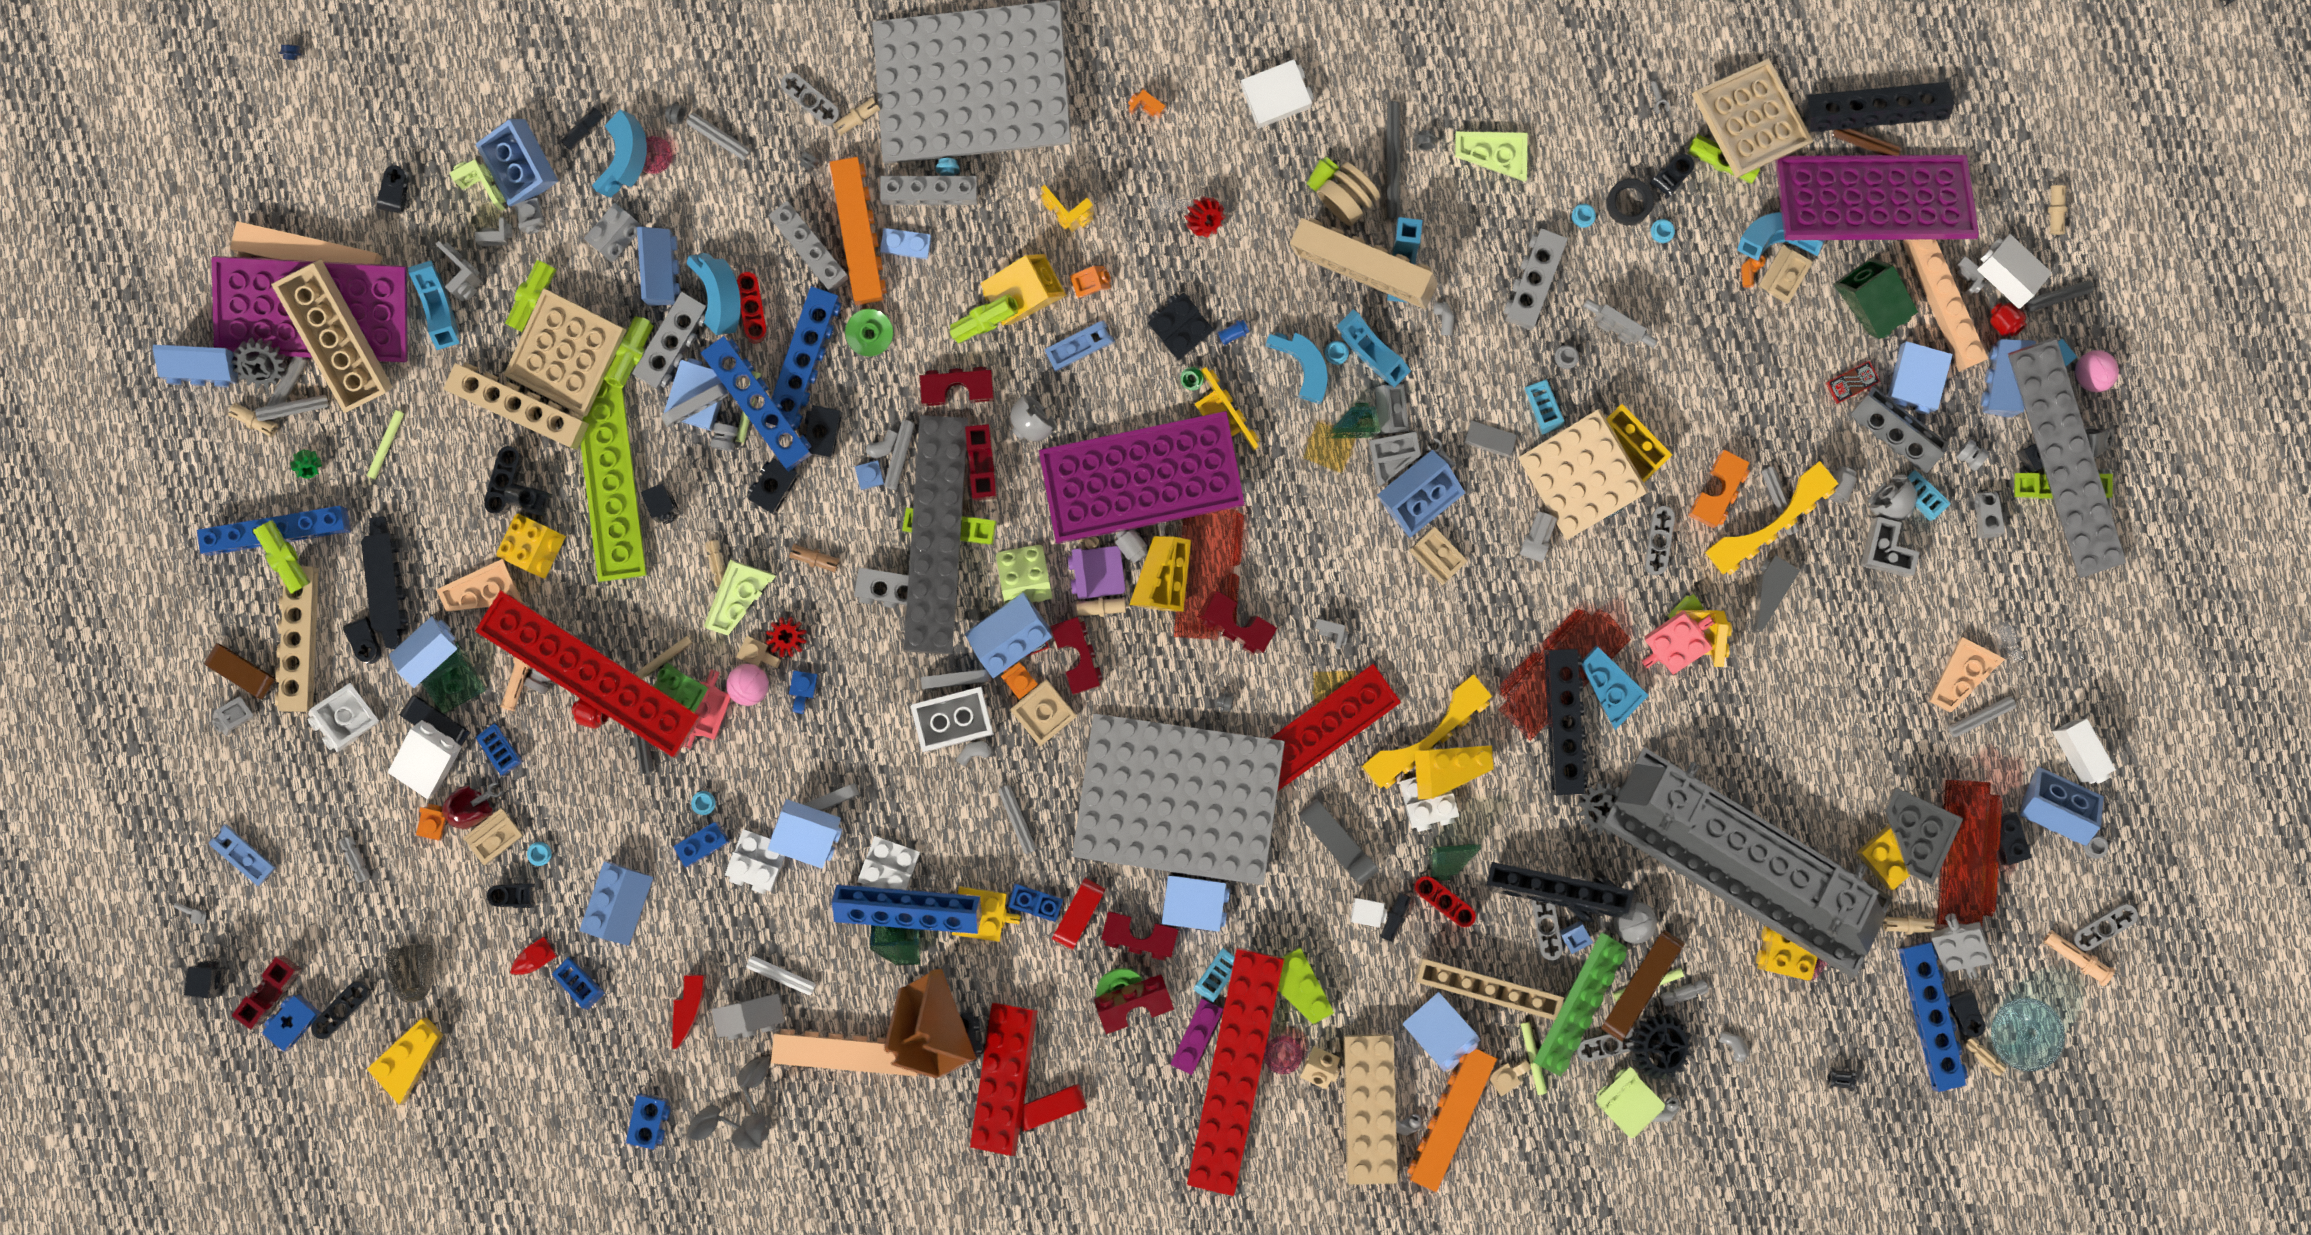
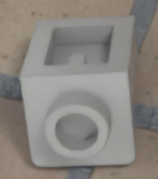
(530, 216)
(492, 237)
(1968, 271)
(1329, 628)
(231, 716)

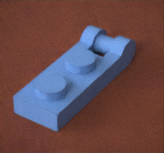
(1078, 346)
(242, 855)

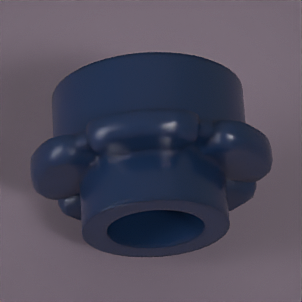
(290, 52)

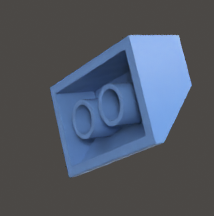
(516, 161)
(658, 266)
(195, 365)
(2002, 392)
(1421, 493)
(1008, 634)
(2062, 806)
(616, 903)

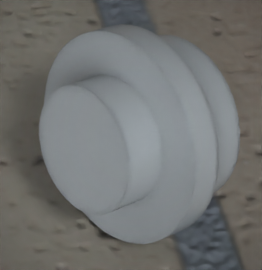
(1566, 357)
(2096, 847)

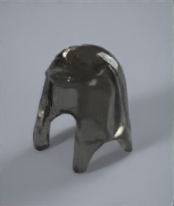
(410, 971)

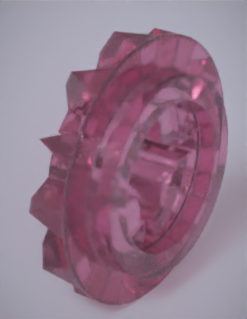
(663, 160)
(1292, 1062)

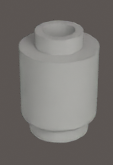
(1846, 483)
(1131, 545)

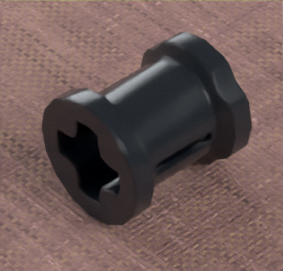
(1841, 1079)

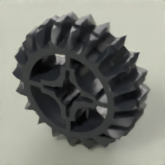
(1651, 1036)

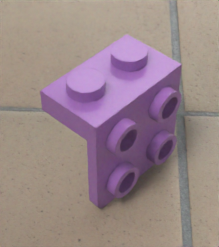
(1097, 572)

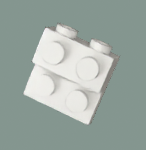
(342, 718)
(1427, 811)
(754, 863)
(888, 865)

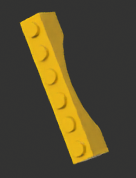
(1810, 487)
(1465, 699)

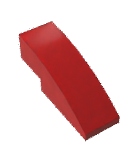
(687, 1009)

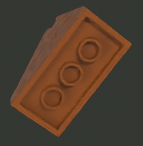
(928, 1029)

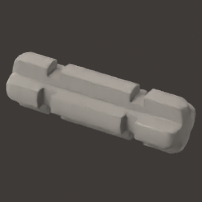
(354, 859)
(1684, 993)

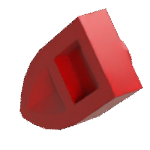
(533, 957)

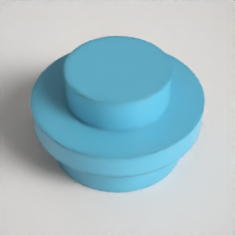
(947, 167)
(1583, 215)
(1662, 231)
(1336, 352)
(703, 803)
(539, 853)

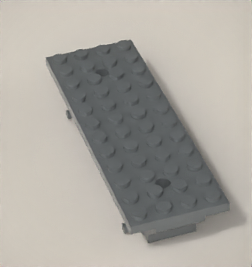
(1748, 862)

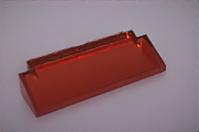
(1212, 557)
(1526, 685)
(1971, 865)

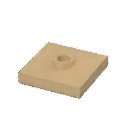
(1043, 713)

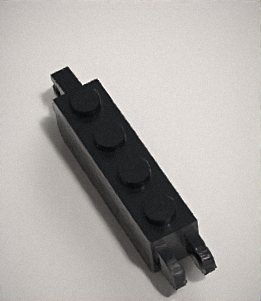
(383, 582)

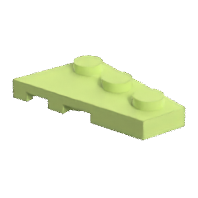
(1495, 151)
(735, 594)

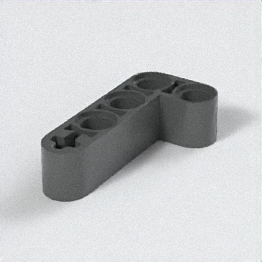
(1338, 842)

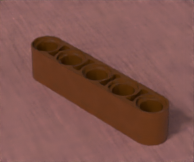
(1643, 985)

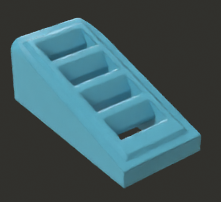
(1550, 425)
(1936, 496)
(1203, 991)

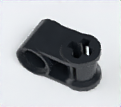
(1670, 177)
(393, 193)
(527, 498)
(362, 636)
(516, 895)
(1966, 1009)

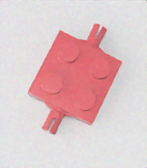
(1678, 642)
(711, 709)

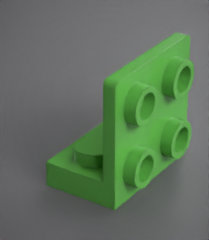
(680, 687)

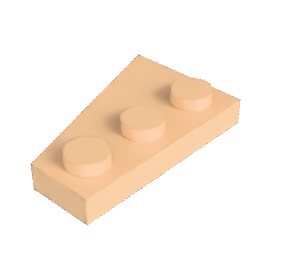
(478, 588)
(1963, 673)

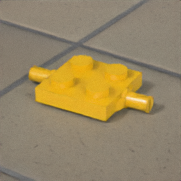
(993, 914)

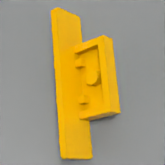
(1220, 401)

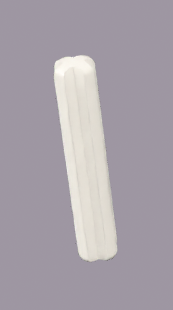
(781, 975)

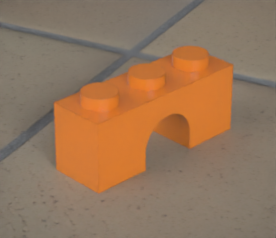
(1730, 471)

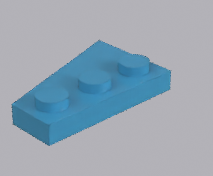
(1612, 686)

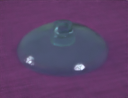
(2012, 1037)

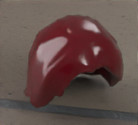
(461, 813)

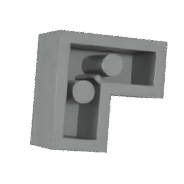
(1882, 552)
(748, 1016)

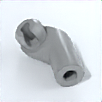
(1447, 317)
(884, 447)
(973, 749)
(1737, 1043)
(1672, 1107)
(1409, 1125)

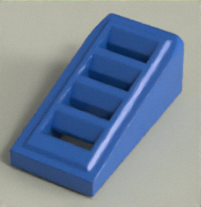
(510, 765)
(591, 998)

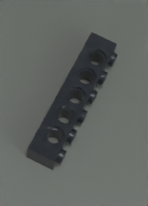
(1878, 107)
(1556, 710)
(1562, 891)

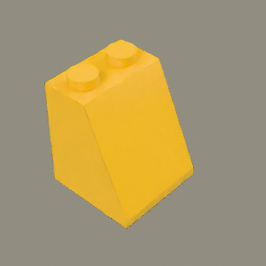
(1029, 282)

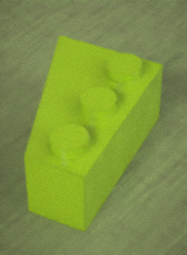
(1302, 988)

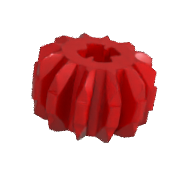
(1204, 216)
(781, 643)

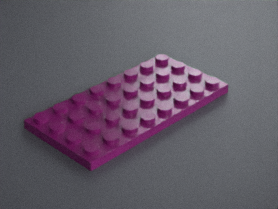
(1876, 197)
(249, 307)
(1141, 477)

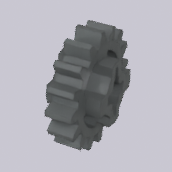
(259, 363)
(1605, 797)

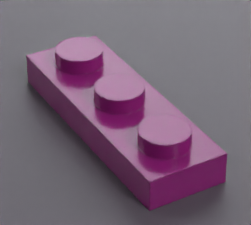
(1196, 1036)

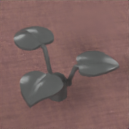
(753, 1128)

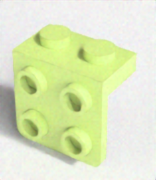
(469, 173)
(1024, 572)
(1629, 1102)

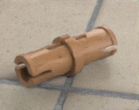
(814, 558)

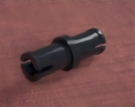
(581, 128)
(1396, 917)

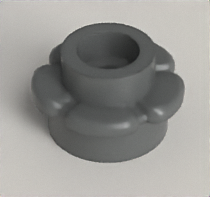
(675, 113)
(1425, 140)
(808, 161)
(1225, 701)

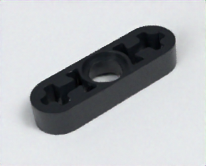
(332, 1027)

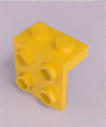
(1077, 217)
(530, 546)
(1716, 634)
(1784, 956)

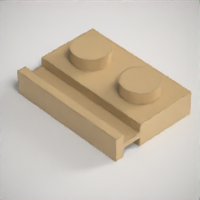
(1785, 274)
(1438, 556)
(493, 836)

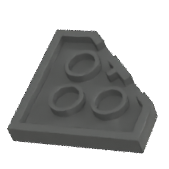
(1921, 833)

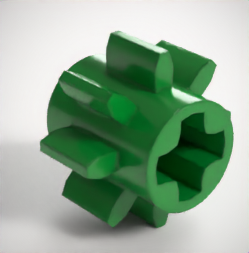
(306, 464)

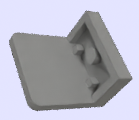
(465, 282)

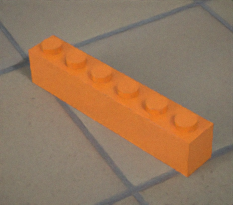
(857, 231)
(1451, 1119)

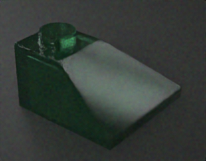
(1357, 422)
(453, 681)
(1450, 859)
(897, 944)

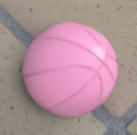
(2097, 371)
(747, 684)

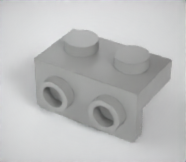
(613, 232)

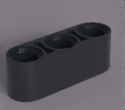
(502, 468)
(418, 710)

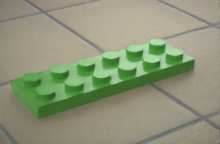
(1581, 1005)

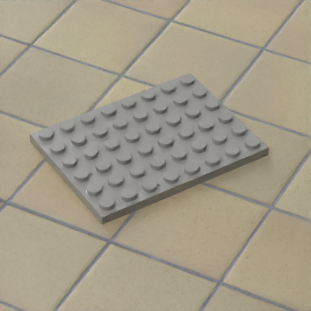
(972, 82)
(1178, 799)

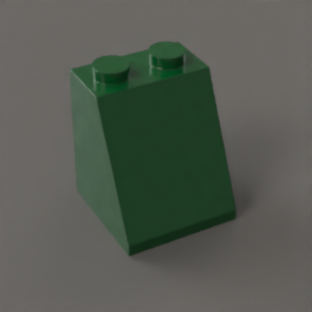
(1877, 297)

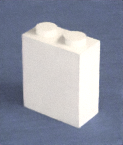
(1277, 93)
(2013, 270)
(2084, 751)
(424, 759)

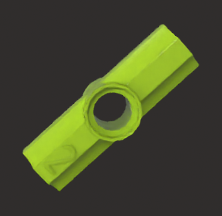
(1710, 151)
(528, 295)
(983, 318)
(629, 352)
(281, 556)

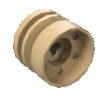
(1345, 197)

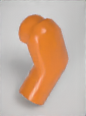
(1748, 269)

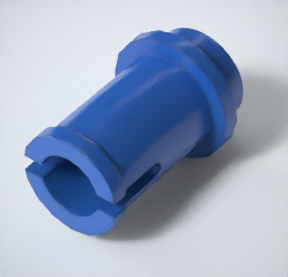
(1233, 332)

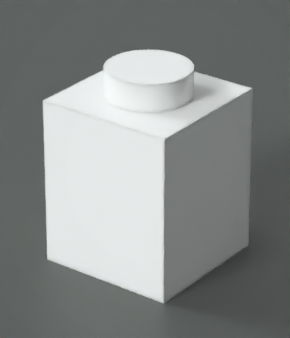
(1368, 912)

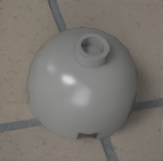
(1030, 420)
(1895, 500)

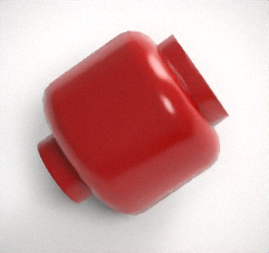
(2008, 319)
(587, 715)

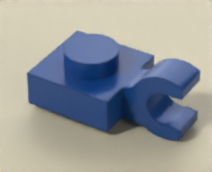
(802, 687)

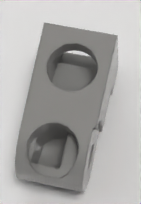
(1989, 515)

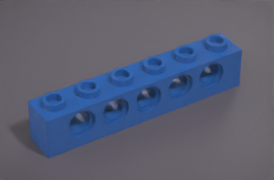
(815, 301)
(716, 356)
(292, 527)
(906, 909)
(1956, 1074)

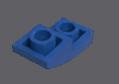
(1035, 902)

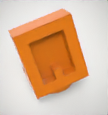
(1150, 104)
(1090, 281)
(1019, 680)
(431, 822)

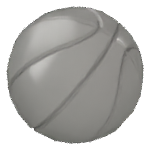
(1642, 926)

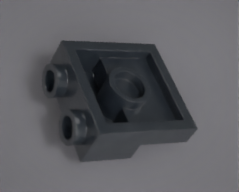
(1179, 326)

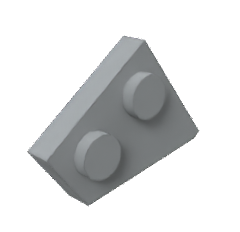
(1393, 455)

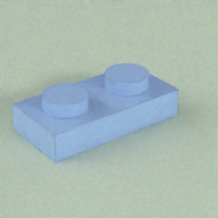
(905, 243)

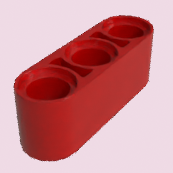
(751, 319)
(1456, 904)
(1078, 913)
(1052, 1107)

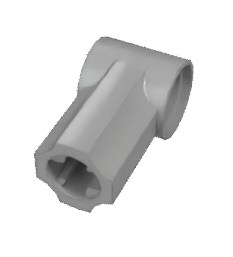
(1536, 543)

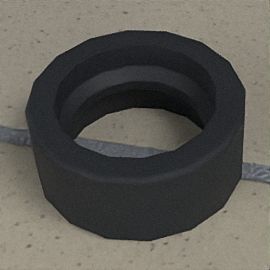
(1623, 219)

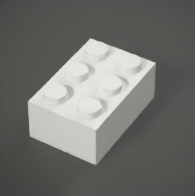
(952, 719)

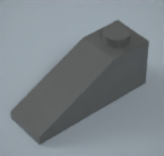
(1772, 586)

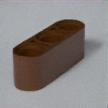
(239, 671)

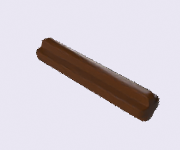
(1867, 141)

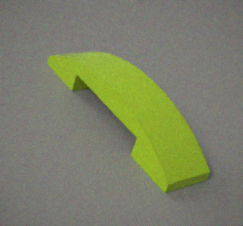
(2037, 487)
(972, 529)

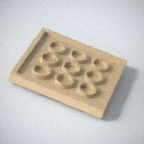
(1752, 118)
(565, 352)
(1583, 474)

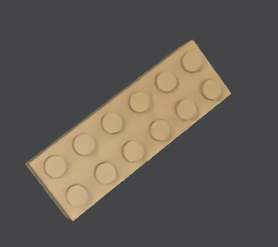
(1364, 263)
(332, 336)
(1370, 1109)

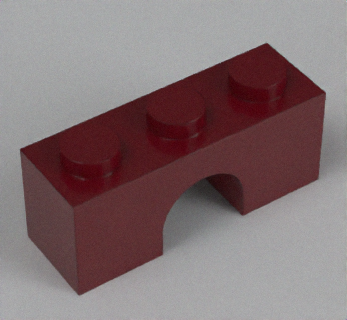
(935, 385)
(981, 462)
(1218, 614)
(1071, 634)
(1159, 943)
(1148, 993)
(263, 999)

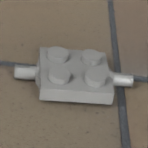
(1627, 329)
(1962, 947)

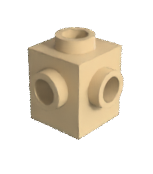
(1320, 1068)

